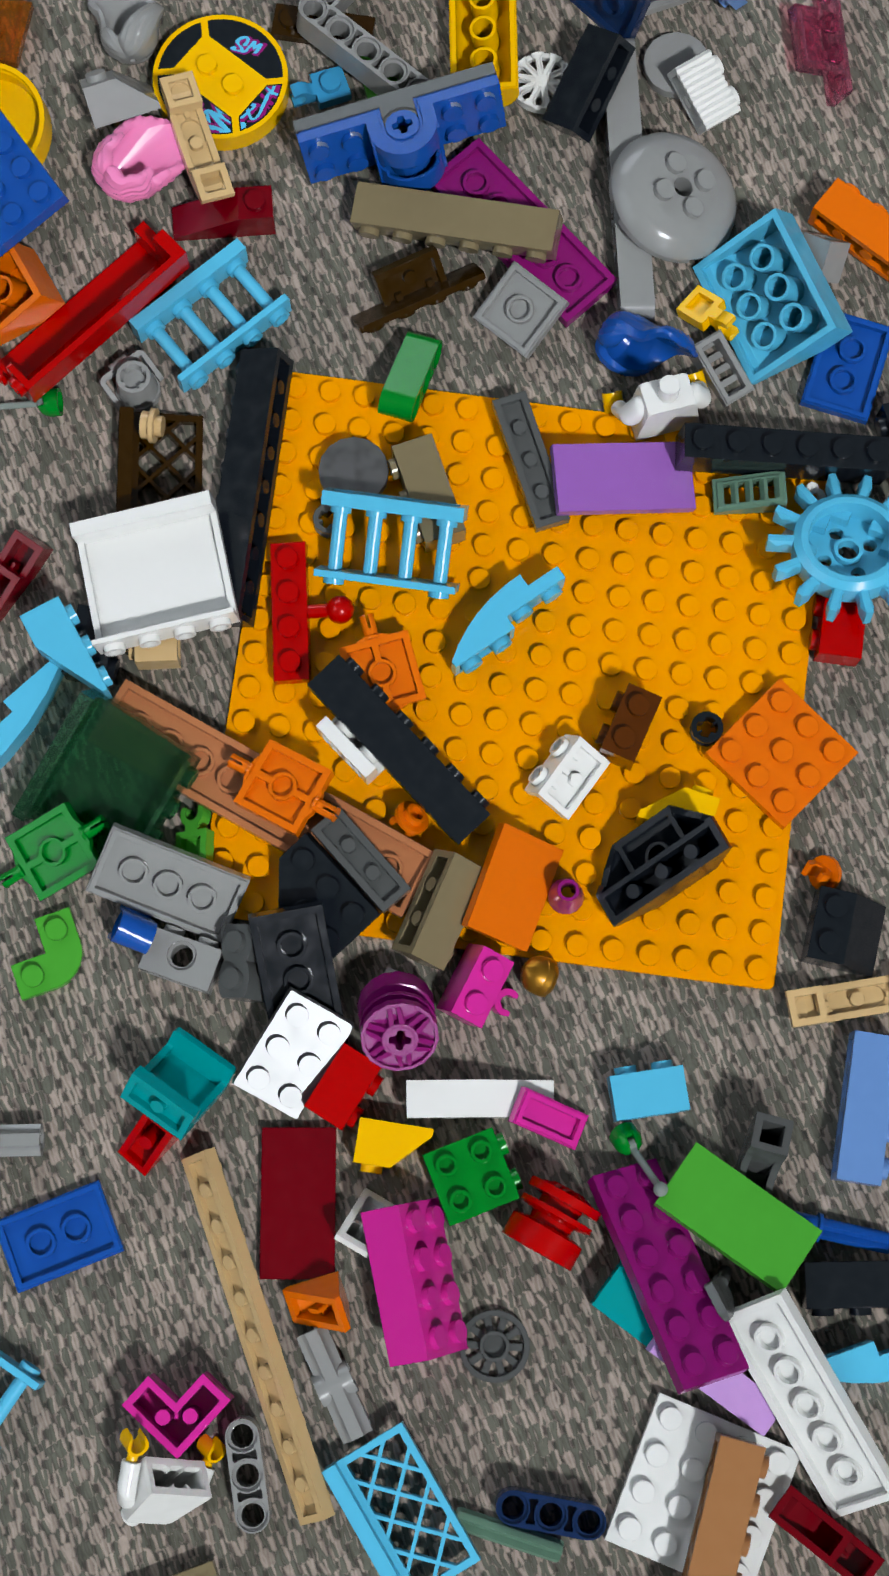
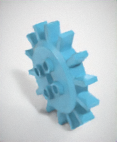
(858, 523)

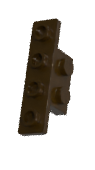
(413, 284)

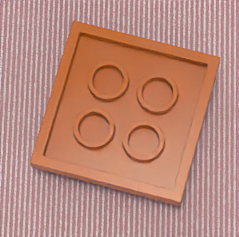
(781, 754)

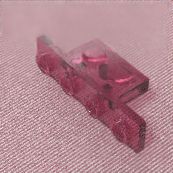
(821, 46)

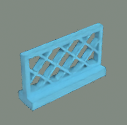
(367, 1522)

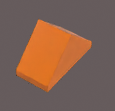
(319, 1303)

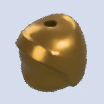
(539, 975)

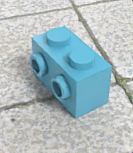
(648, 1091)

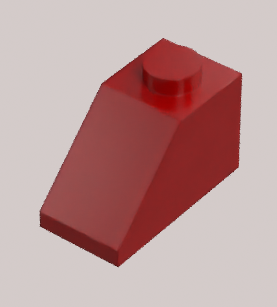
(146, 1144)

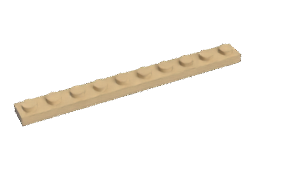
(258, 1337)

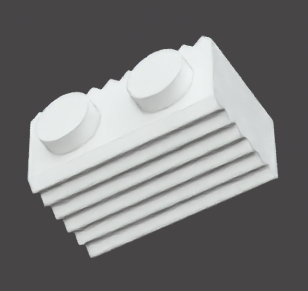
(704, 91)

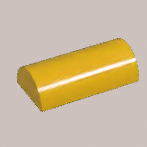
(486, 33)

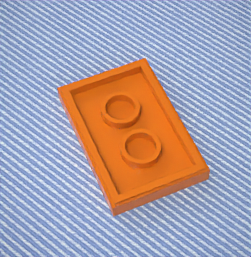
(512, 887)

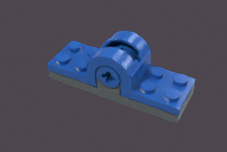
(403, 129)

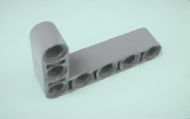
(356, 43)

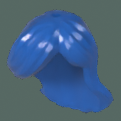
(637, 346)

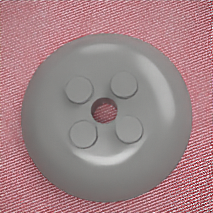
(669, 222)

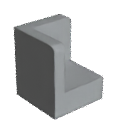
(829, 254)

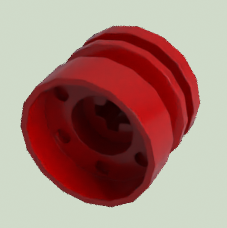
(551, 1222)

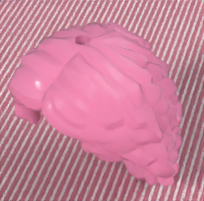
(137, 159)

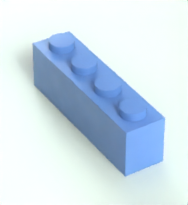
(863, 1112)

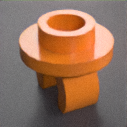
(410, 818)
(823, 871)

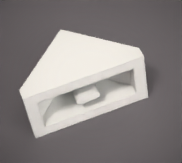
(352, 1231)

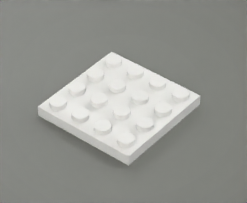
(667, 1481)

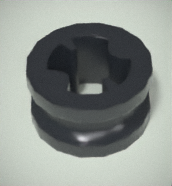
(698, 721)

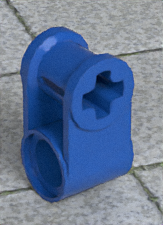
(133, 930)

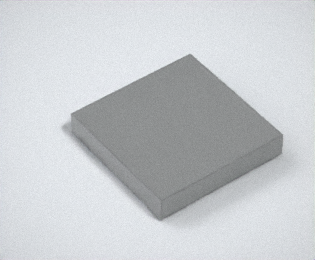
(521, 310)

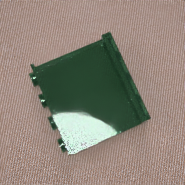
(110, 767)

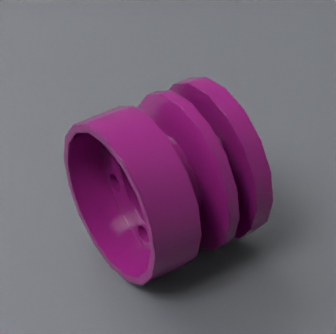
(397, 1021)

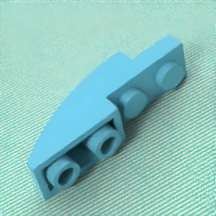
(492, 625)

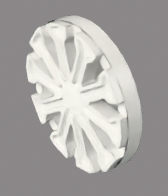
(539, 81)

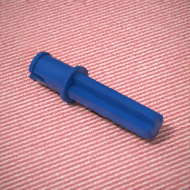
(849, 1233)

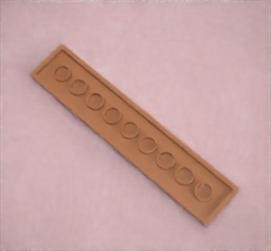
(219, 785)

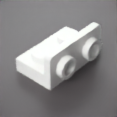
(349, 749)
(567, 774)

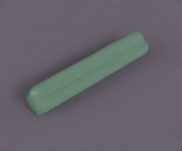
(509, 1536)

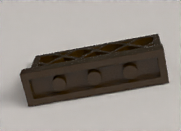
(129, 456)

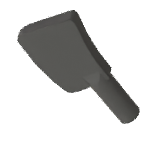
(721, 1294)

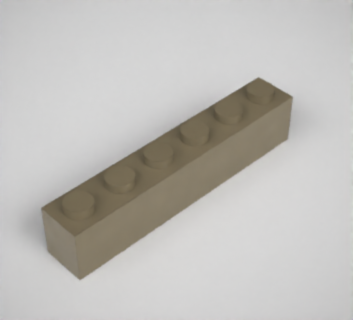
(456, 221)

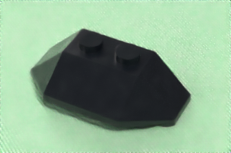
(659, 862)

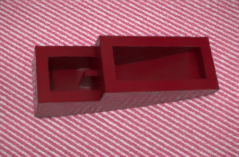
(19, 565)
(824, 1535)

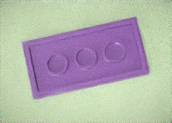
(619, 479)

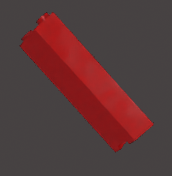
(94, 313)

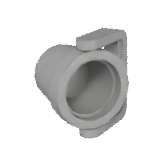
(136, 382)

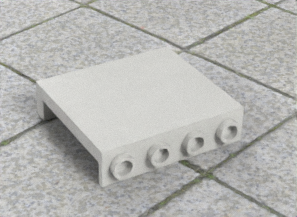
(156, 573)

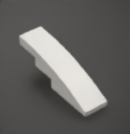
(468, 1097)

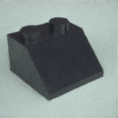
(843, 931)

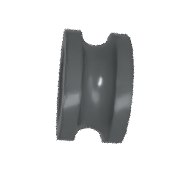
(322, 510)

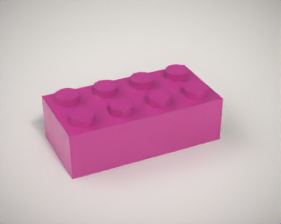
(414, 1281)

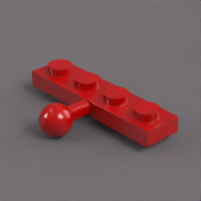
(293, 612)

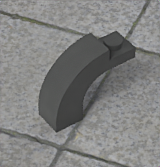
(765, 1149)

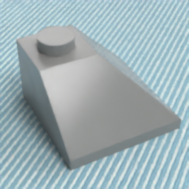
(116, 97)

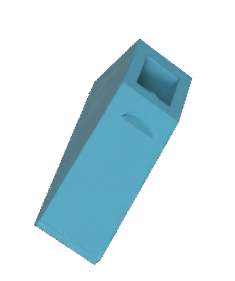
(58, 641)

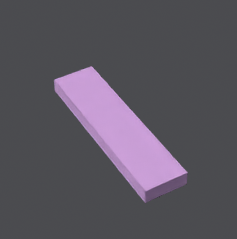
(738, 1396)

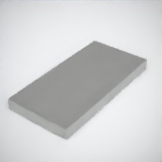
(167, 882)

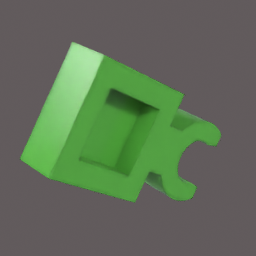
(196, 837)

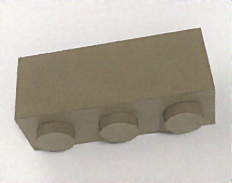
(424, 477)
(438, 910)

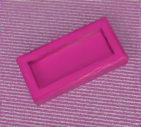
(548, 1118)

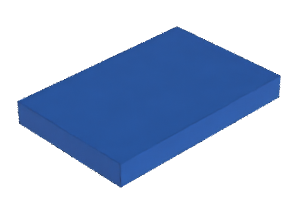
(849, 372)
(59, 1236)

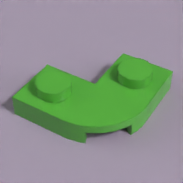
(61, 956)

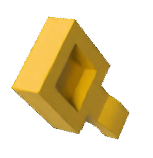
(704, 309)

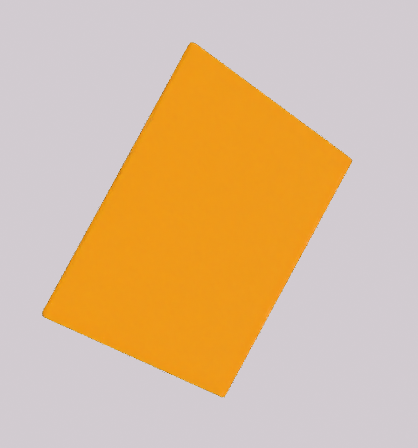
(644, 602)

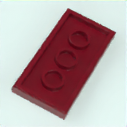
(298, 1202)

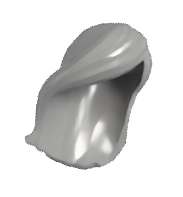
(128, 28)

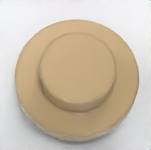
(151, 425)

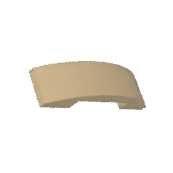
(194, 138)
(838, 1001)

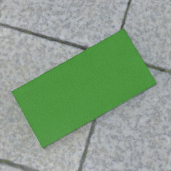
(738, 1218)

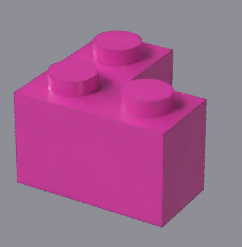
(173, 1419)

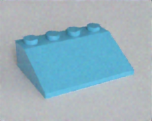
(775, 294)

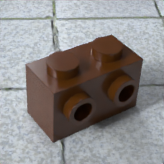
(633, 717)

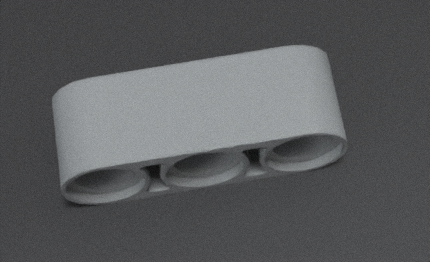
(242, 1492)

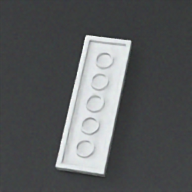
(810, 1404)

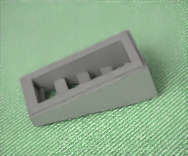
(724, 350)

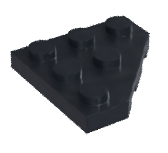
(313, 875)

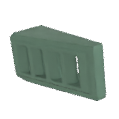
(760, 480)

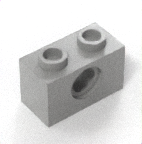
(198, 975)

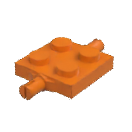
(388, 663)
(283, 787)

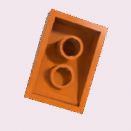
(25, 293)

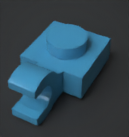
(325, 86)

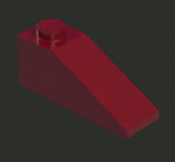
(245, 214)

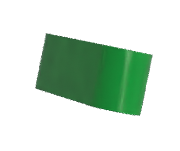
(410, 376)

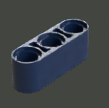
(565, 1525)

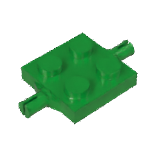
(53, 851)

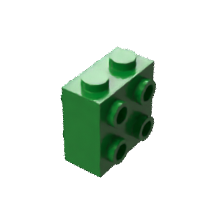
(473, 1175)

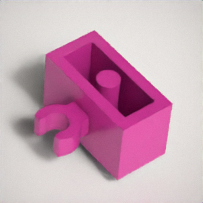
(477, 986)

